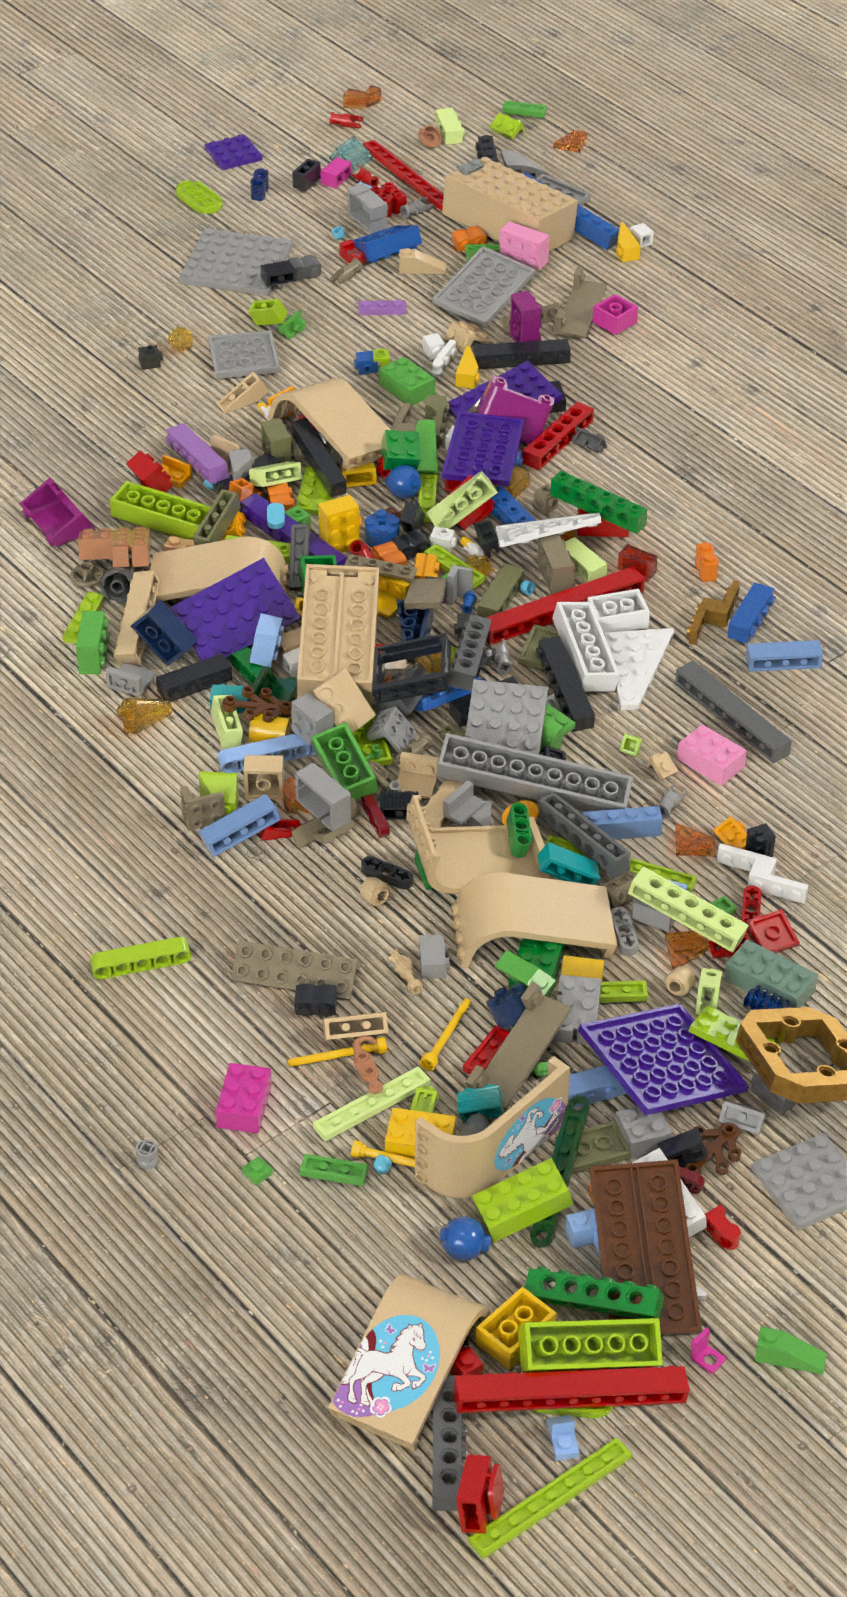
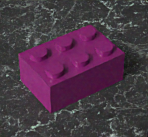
(525, 317)

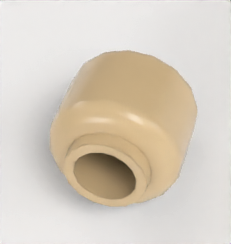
(374, 891)
(680, 981)

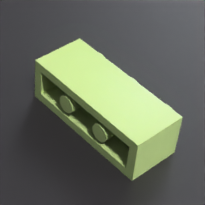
(449, 126)
(275, 474)
(587, 563)
(226, 724)

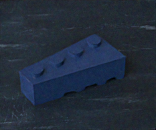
(414, 622)

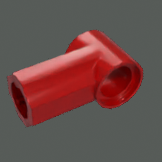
(359, 548)

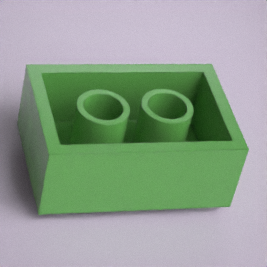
(406, 381)
(92, 642)

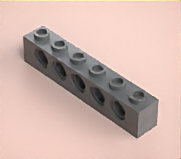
(469, 652)
(584, 835)
(445, 1494)

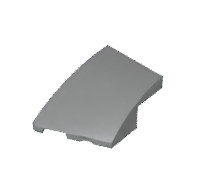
(520, 163)

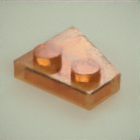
(572, 142)
(693, 843)
(685, 947)

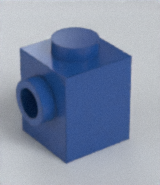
(364, 363)

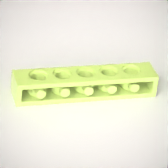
(688, 909)

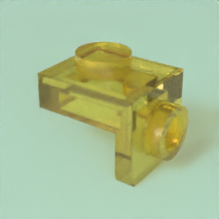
(480, 563)

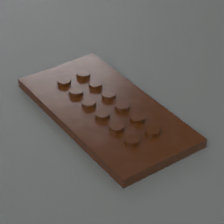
(647, 1237)

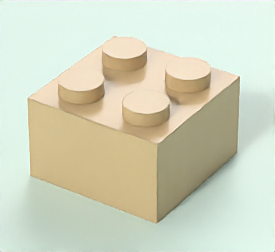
(263, 776)

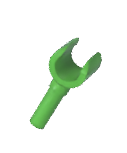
(375, 753)

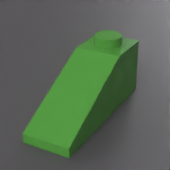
(523, 971)
(785, 1350)

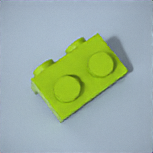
(507, 126)

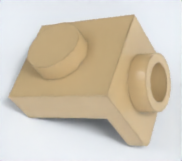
(662, 765)

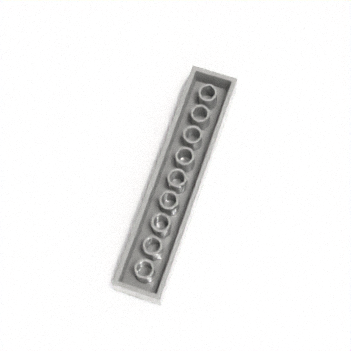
(532, 774)

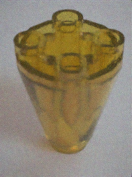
(142, 713)

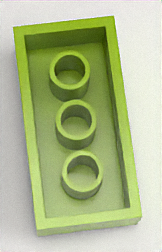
(522, 1200)

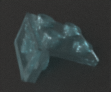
(352, 151)

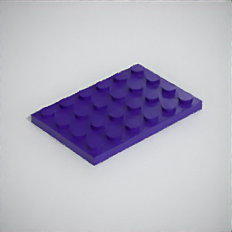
(521, 379)
(483, 445)
(229, 611)

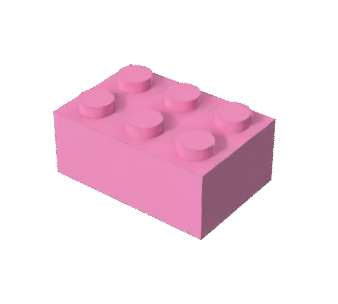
(524, 245)
(711, 754)

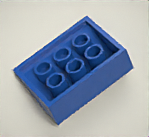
(388, 241)

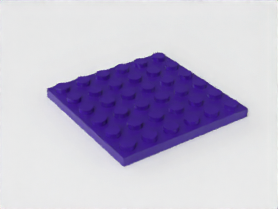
(661, 1060)

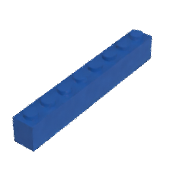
(593, 226)

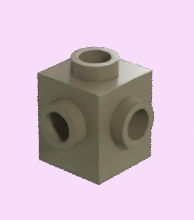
(544, 501)

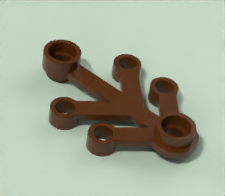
(258, 706)
(727, 1134)

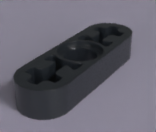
(398, 878)

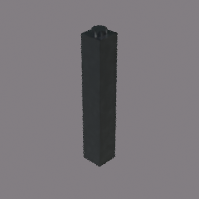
(318, 457)

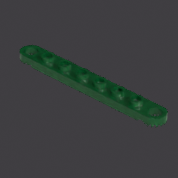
(564, 1159)

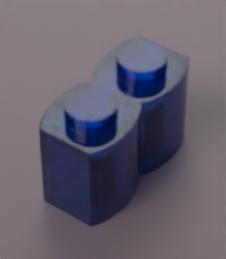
(259, 184)

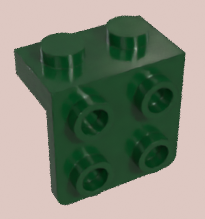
(281, 688)

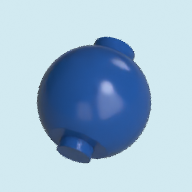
(403, 481)
(464, 1238)

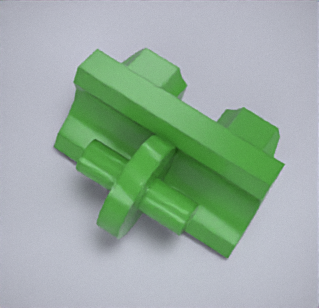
(292, 325)

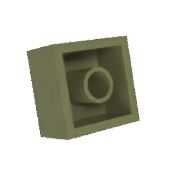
(276, 440)

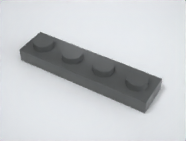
(299, 547)

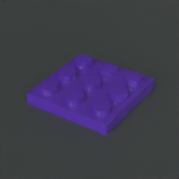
(233, 152)

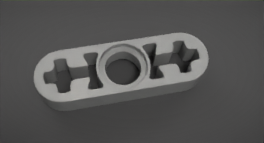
(622, 938)

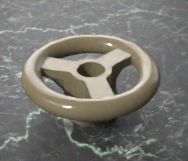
(87, 571)
(381, 774)

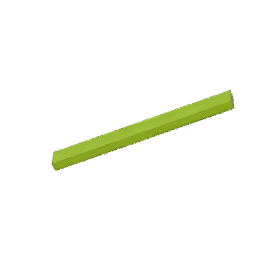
(636, 865)
(550, 1498)

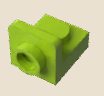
(381, 356)
(425, 1099)

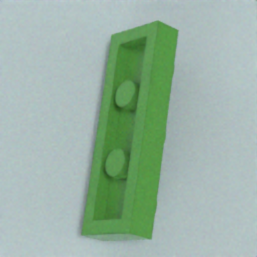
(524, 109)
(334, 1169)

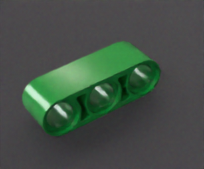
(240, 661)
(519, 830)

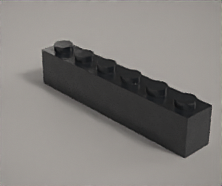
(515, 353)
(565, 682)

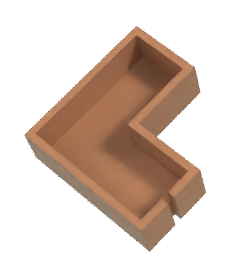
(115, 545)

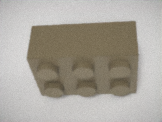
(555, 563)

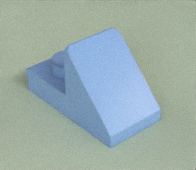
(563, 1437)

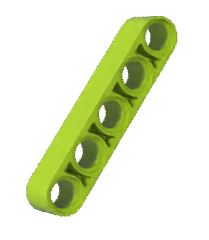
(140, 958)

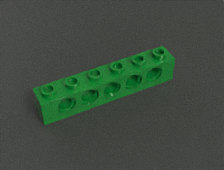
(595, 500)
(648, 1308)

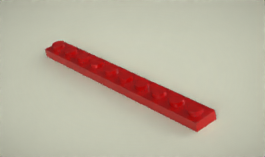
(405, 173)

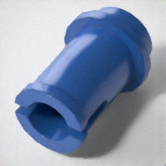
(469, 599)

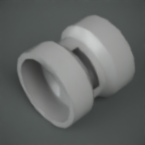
(147, 1154)

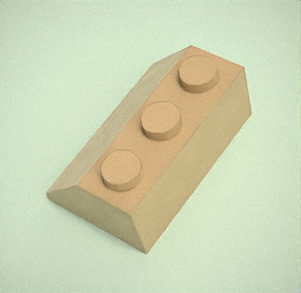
(345, 700)

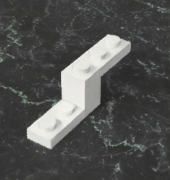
(762, 873)

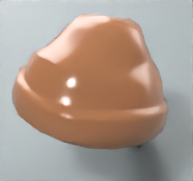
(430, 136)

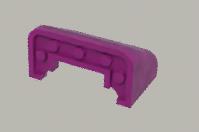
(504, 402)
(55, 514)

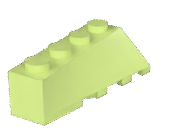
(462, 501)

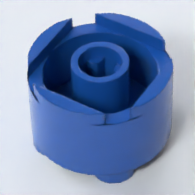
(380, 528)

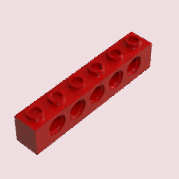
(557, 436)

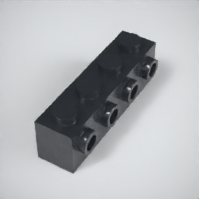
(486, 148)

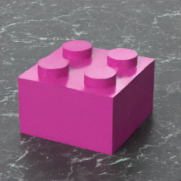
(615, 314)

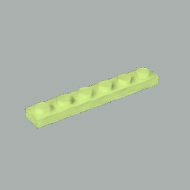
(370, 1104)

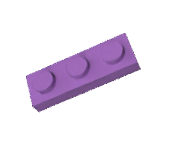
(382, 307)

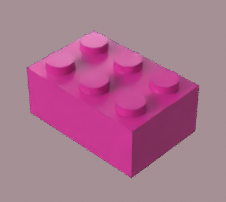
(243, 1098)

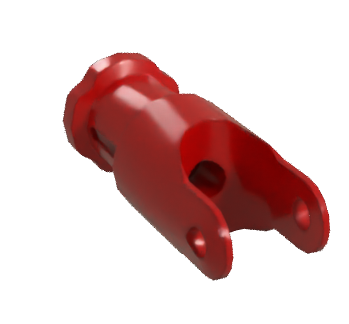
(346, 120)
(365, 177)

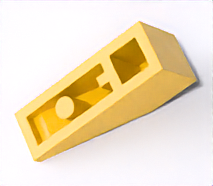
(628, 247)
(467, 372)

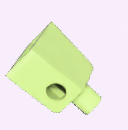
(708, 985)

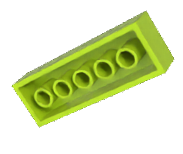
(158, 510)
(589, 1345)

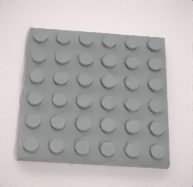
(233, 261)

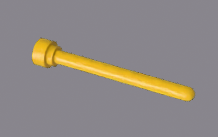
(380, 1047)
(430, 1059)
(359, 1150)

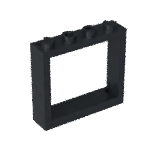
(412, 686)

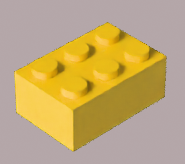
(339, 522)
(401, 1129)
(499, 1331)

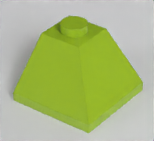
(221, 782)

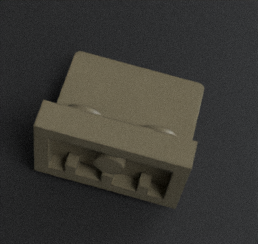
(202, 810)

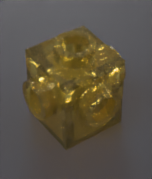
(185, 342)

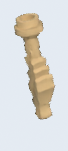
(406, 969)

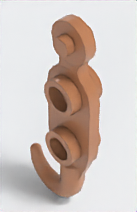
(366, 1066)

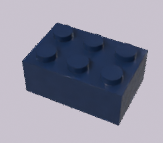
(164, 633)

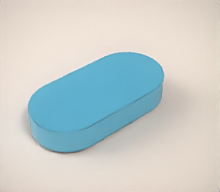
(275, 515)

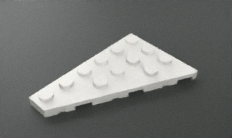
(527, 531)
(637, 660)

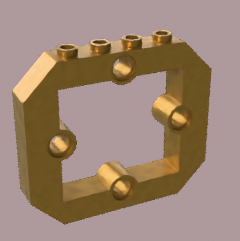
(787, 1025)

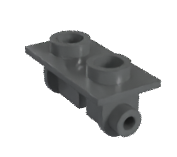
(596, 442)

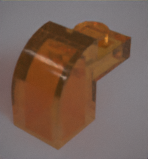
(289, 797)

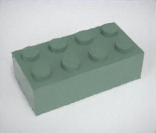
(757, 966)

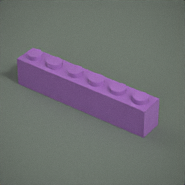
(197, 453)

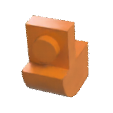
(244, 488)

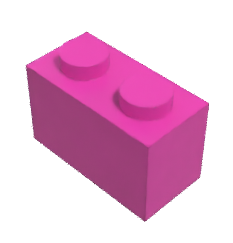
(336, 172)

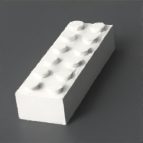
(586, 645)

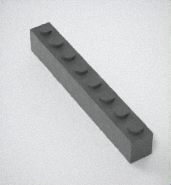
(733, 711)

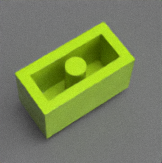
(267, 312)

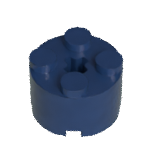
(507, 1005)

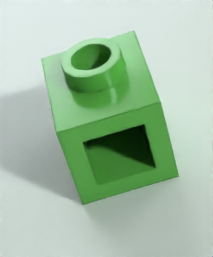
(299, 515)

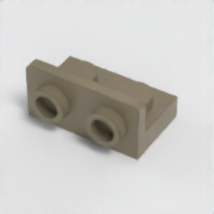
(618, 889)

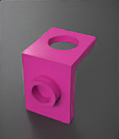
(701, 1349)

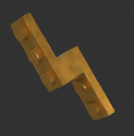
(713, 612)

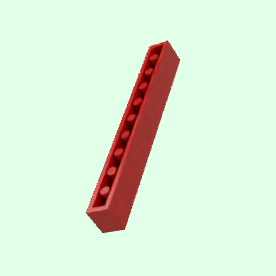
(541, 611)
(570, 1389)

